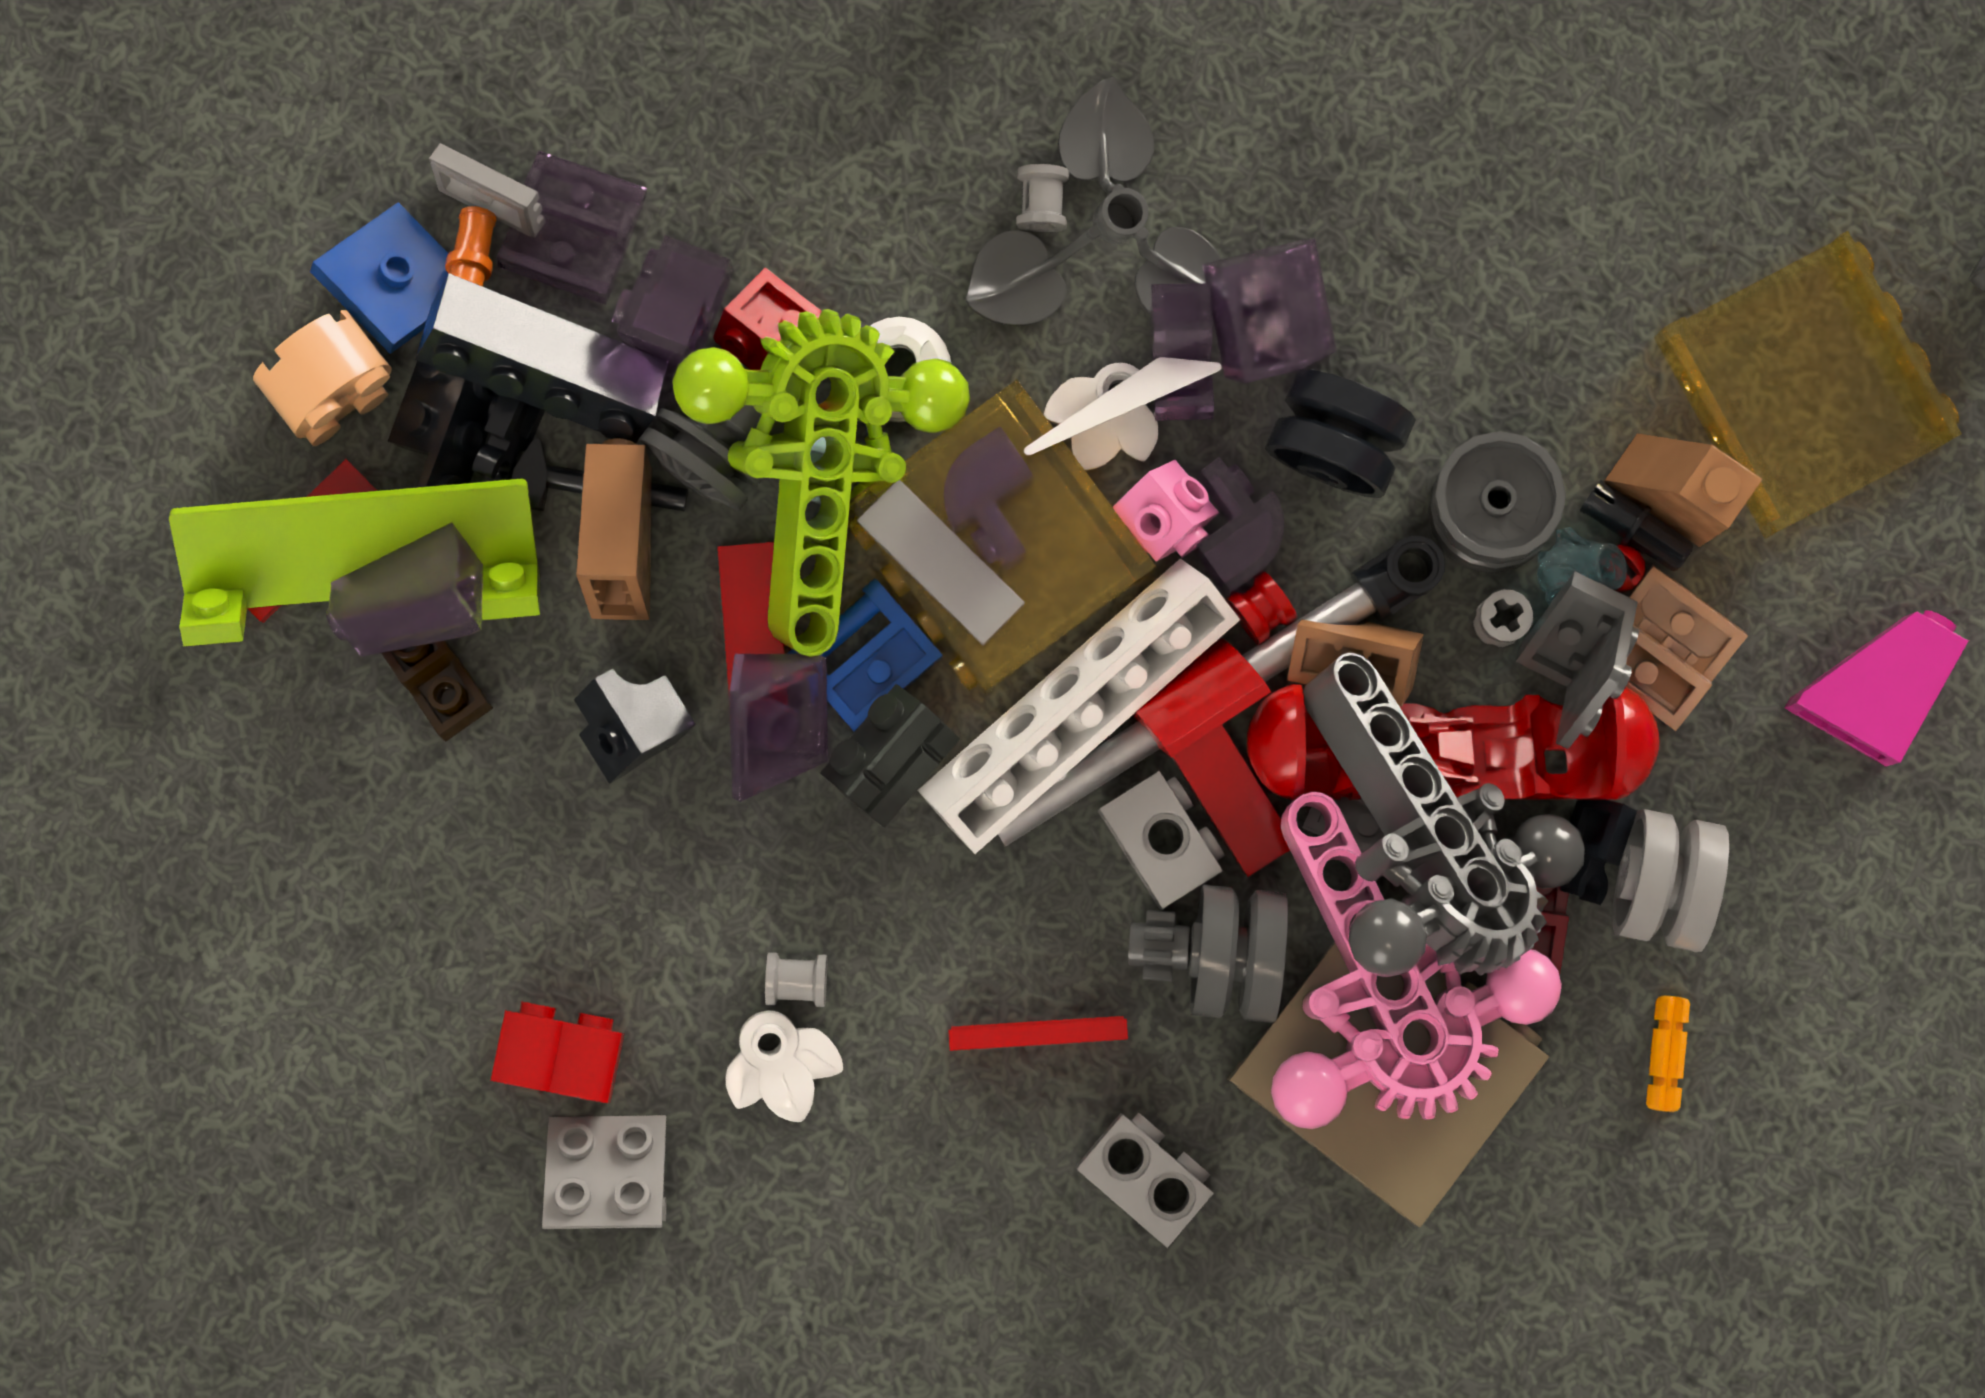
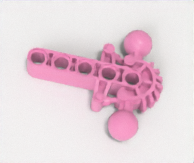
(1313, 1088)

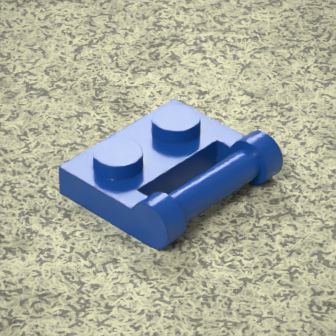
(892, 657)

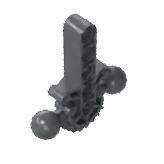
(1465, 890)

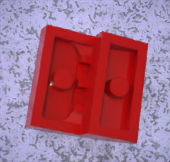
(1201, 698)

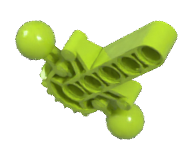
(715, 386)

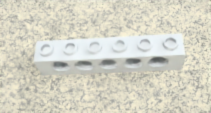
(1079, 705)

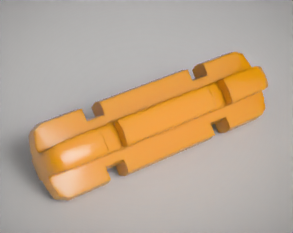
(1668, 1053)

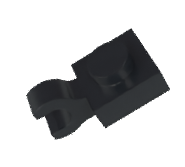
(1605, 833)

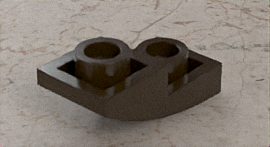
(439, 686)

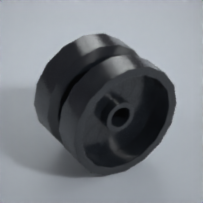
(1340, 433)

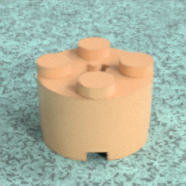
(324, 377)

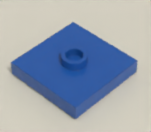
(386, 276)

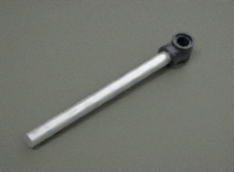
(1376, 591)

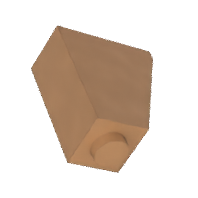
(1684, 483)
(616, 531)

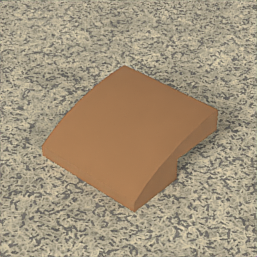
(1677, 647)

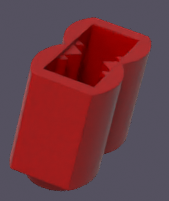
(557, 1054)

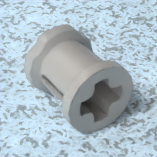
(1042, 197)
(1503, 600)
(796, 979)

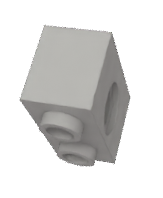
(1163, 875)

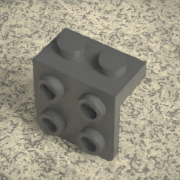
(1585, 647)

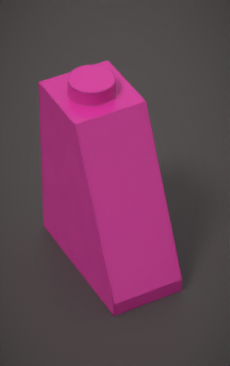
(1885, 687)

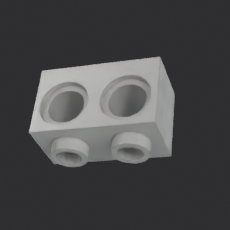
(1135, 1189)

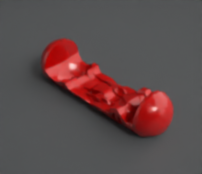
(1469, 748)

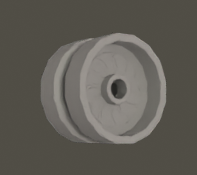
(1671, 881)

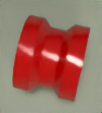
(1262, 608)

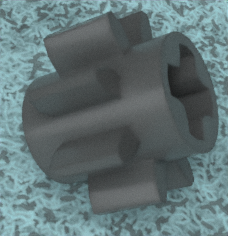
(1159, 945)

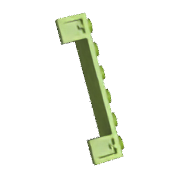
(297, 546)

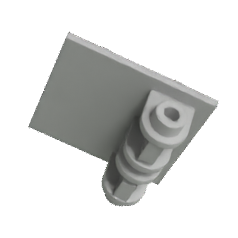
(605, 1172)

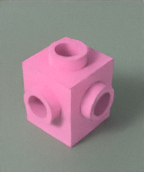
(1167, 511)

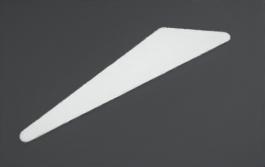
(1148, 384)

